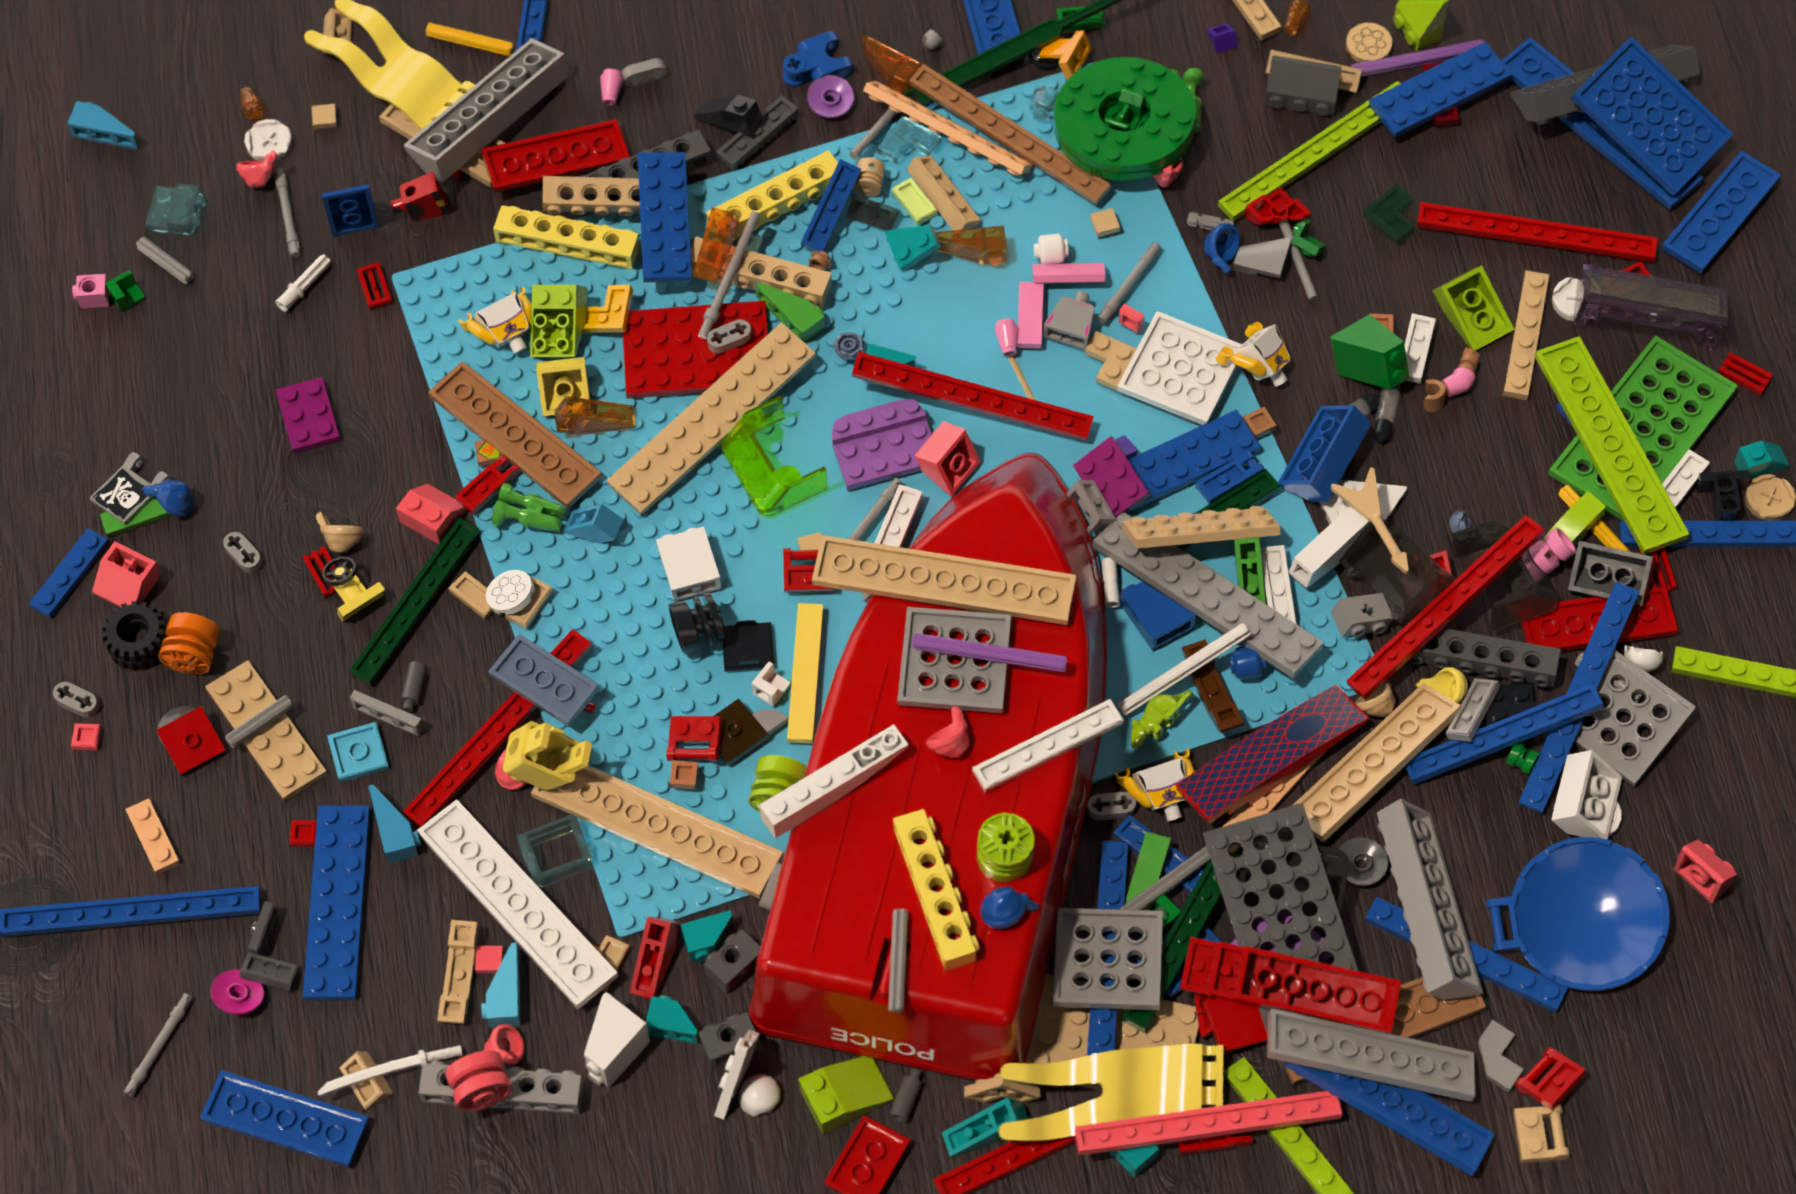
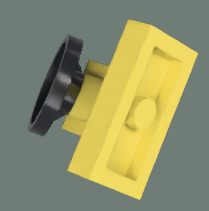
(350, 587)

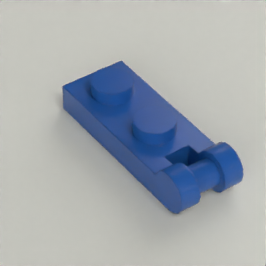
(1229, 477)

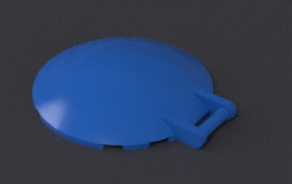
(1585, 914)

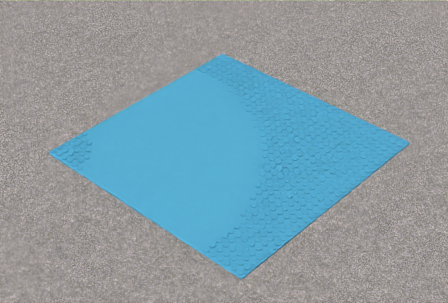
(944, 317)

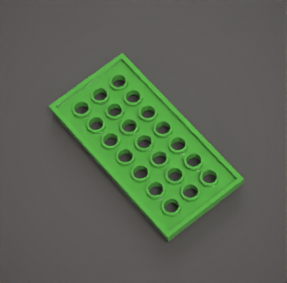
(1660, 427)

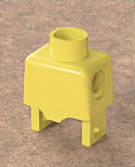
(537, 749)

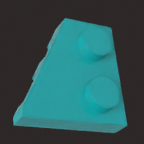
(912, 244)

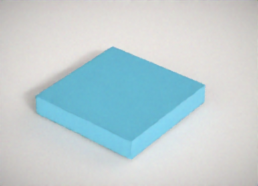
(358, 752)

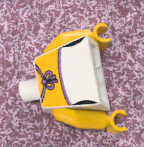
(502, 322)
(1260, 355)
(1157, 785)

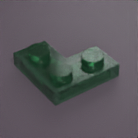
(1386, 214)

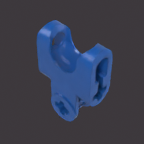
(813, 61)

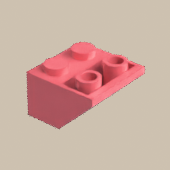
(125, 576)

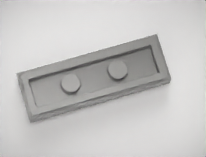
(1472, 709)
(387, 713)

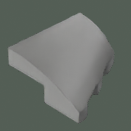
(1263, 257)

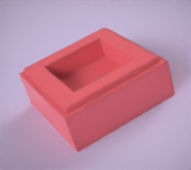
(1131, 318)
(86, 737)
(488, 959)

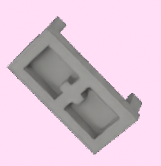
(1092, 504)

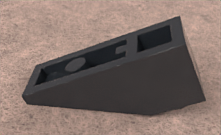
(731, 112)

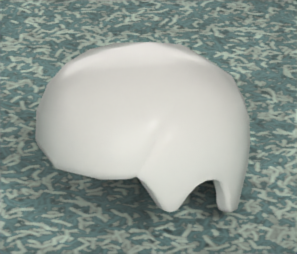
(1646, 659)
(759, 1094)

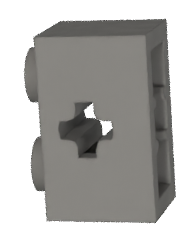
(1362, 615)

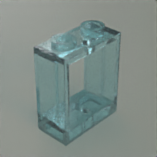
(549, 832)

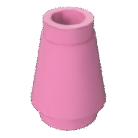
(610, 86)
(1006, 334)

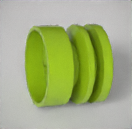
(773, 776)
(1003, 861)

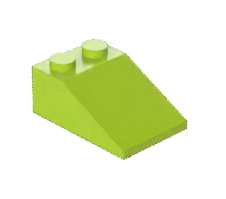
(1421, 21)
(1474, 308)
(844, 1092)

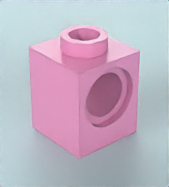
(98, 297)

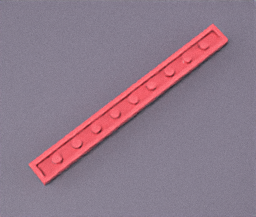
(1206, 1122)

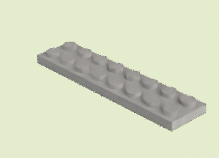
(1371, 1055)

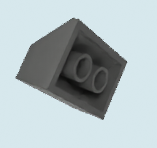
(1303, 85)
(1599, 567)

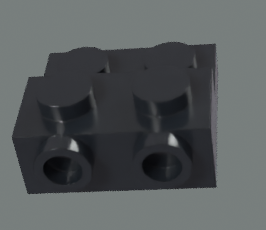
(1509, 701)

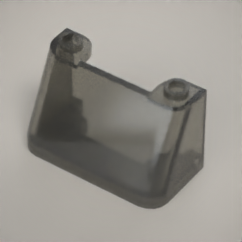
(1404, 592)

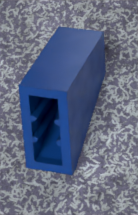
(1155, 614)

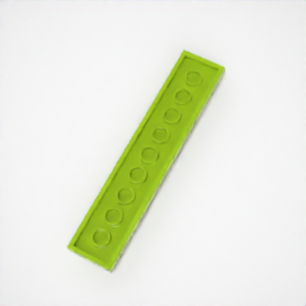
(1611, 445)

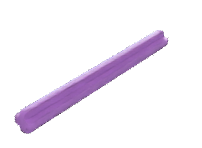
(1414, 59)
(989, 652)

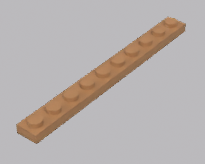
(1009, 134)

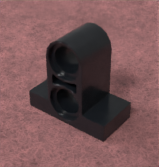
(1733, 481)

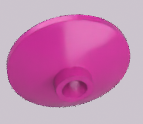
(229, 985)

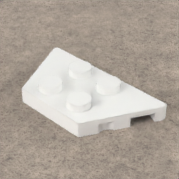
(1388, 499)
(737, 1067)

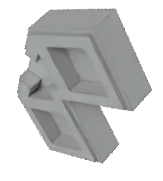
(1496, 1066)

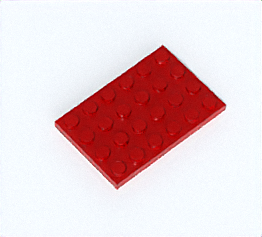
(670, 358)

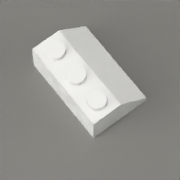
(1586, 796)

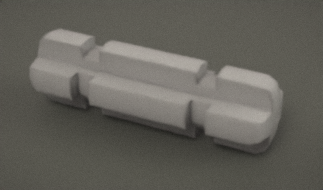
(1205, 221)

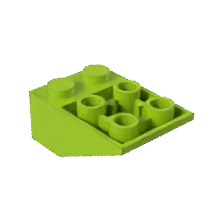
(557, 319)

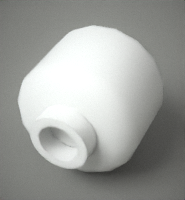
(1051, 249)

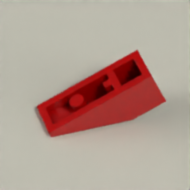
(655, 955)

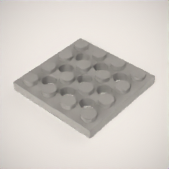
(940, 670)
(1641, 715)
(1094, 969)

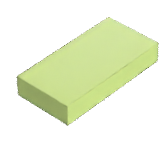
(914, 201)

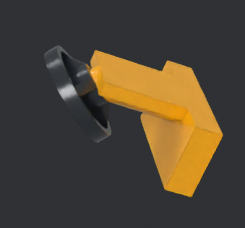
(1066, 52)

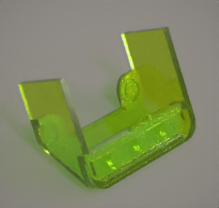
(766, 487)

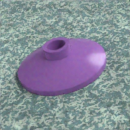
(833, 88)

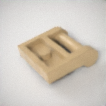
(1532, 1136)

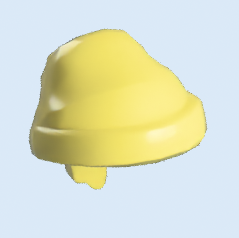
(1449, 683)

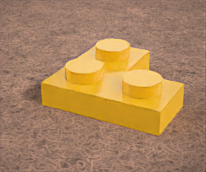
(613, 315)

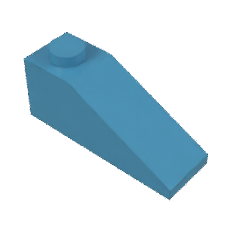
(96, 124)
(394, 829)

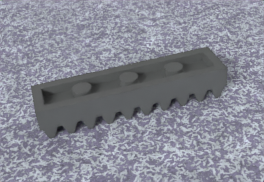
(743, 146)

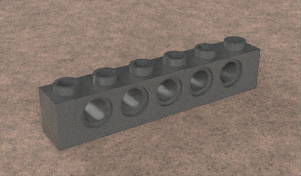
(692, 143)
(1495, 650)

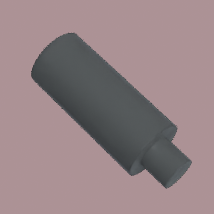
(413, 685)
(906, 1096)

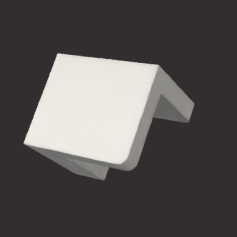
(769, 685)

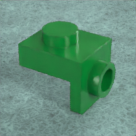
(1308, 244)

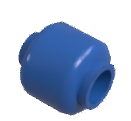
(1246, 663)

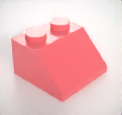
(948, 457)
(429, 512)
(1705, 870)

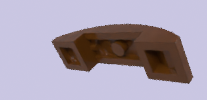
(1213, 692)

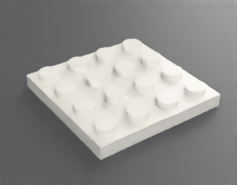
(1179, 369)

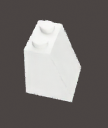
(613, 1041)

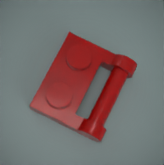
(800, 577)
(694, 730)
(1555, 1083)

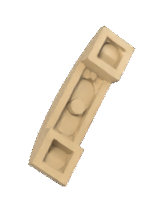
(459, 972)

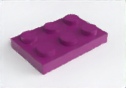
(307, 415)
(1113, 476)

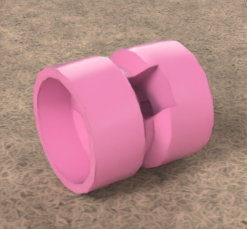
(1560, 546)

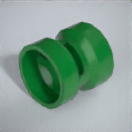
(1517, 756)

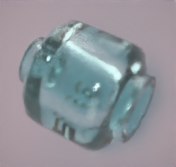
(1043, 103)

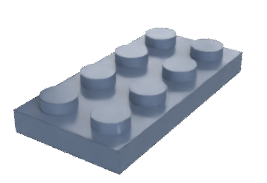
(544, 680)

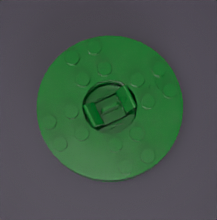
(1124, 118)

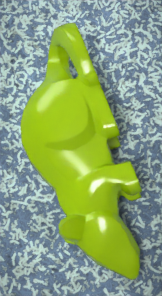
(1160, 712)

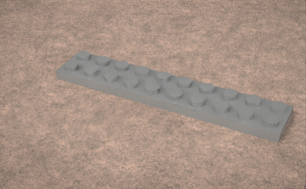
(1212, 598)

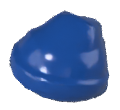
(1222, 245)
(173, 496)
(1005, 907)

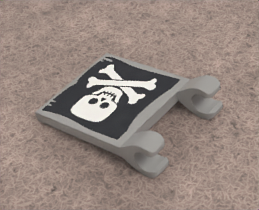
(123, 491)

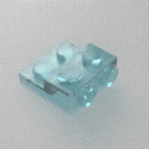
(175, 209)

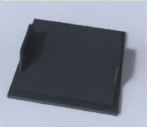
(747, 645)

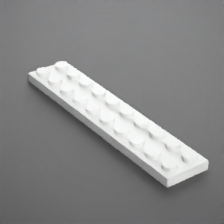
(517, 904)

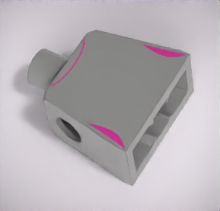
(1071, 321)

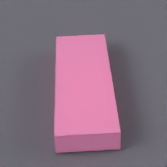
(1068, 273)
(1030, 315)

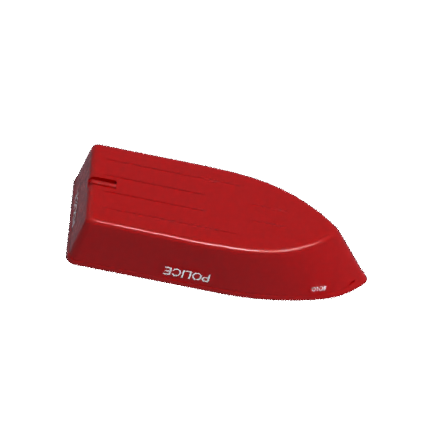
(843, 871)

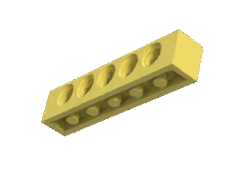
(783, 188)
(576, 245)
(951, 952)

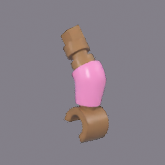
(1455, 384)

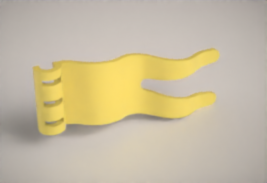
(409, 77)
(1133, 1085)

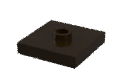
(739, 732)

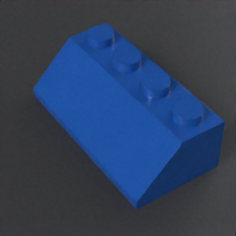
(1325, 452)

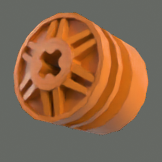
(189, 643)

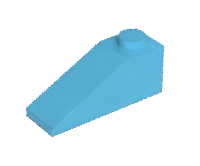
(503, 994)

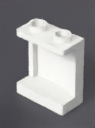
(688, 563)

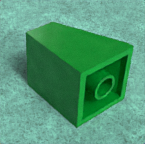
(1370, 354)

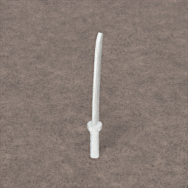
(390, 1067)

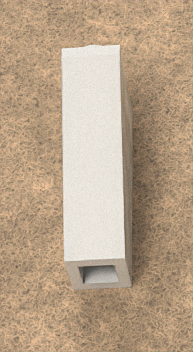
(1328, 547)

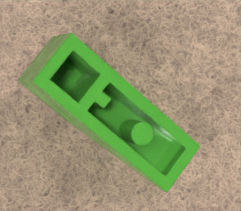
(794, 312)
(1249, 566)

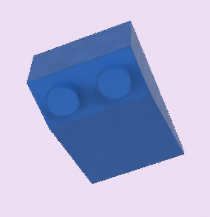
(350, 210)

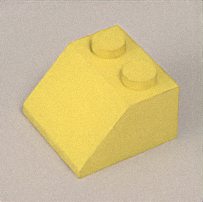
(559, 380)

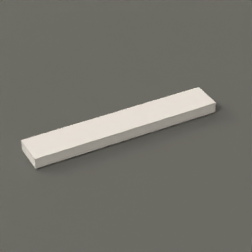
(1047, 745)

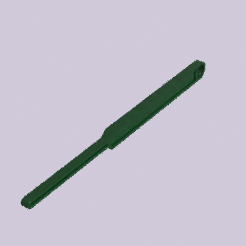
(1013, 49)

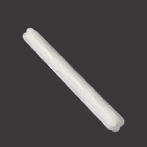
(1183, 669)

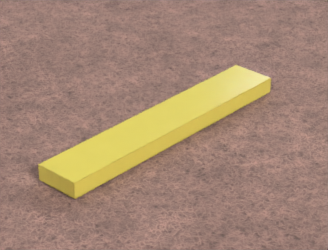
(805, 673)

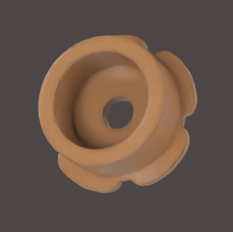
(820, 260)

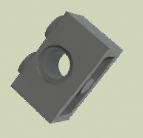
(728, 974)
(711, 1037)

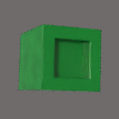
(124, 291)
(1170, 912)

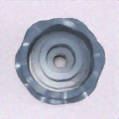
(845, 340)
(1459, 521)

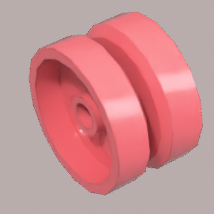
(478, 1081)

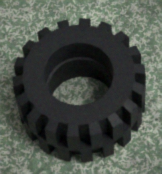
(127, 620)

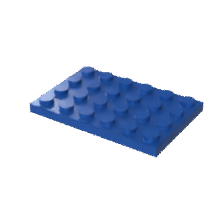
(1652, 116)

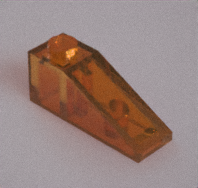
(890, 64)
(716, 244)
(977, 245)
(592, 416)

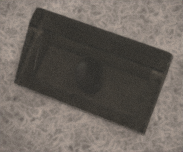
(872, 213)

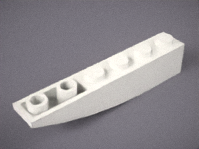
(830, 782)

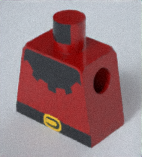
(421, 198)

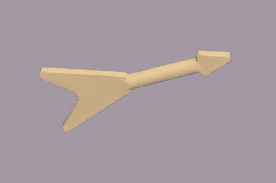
(1367, 504)

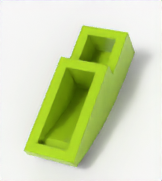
(1580, 517)

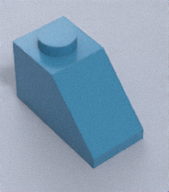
(594, 524)

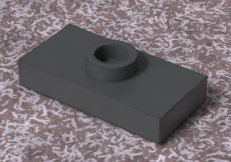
(262, 929)
(268, 971)

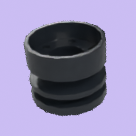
(696, 623)

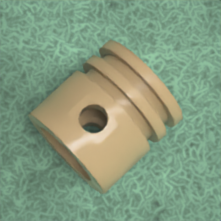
(869, 180)

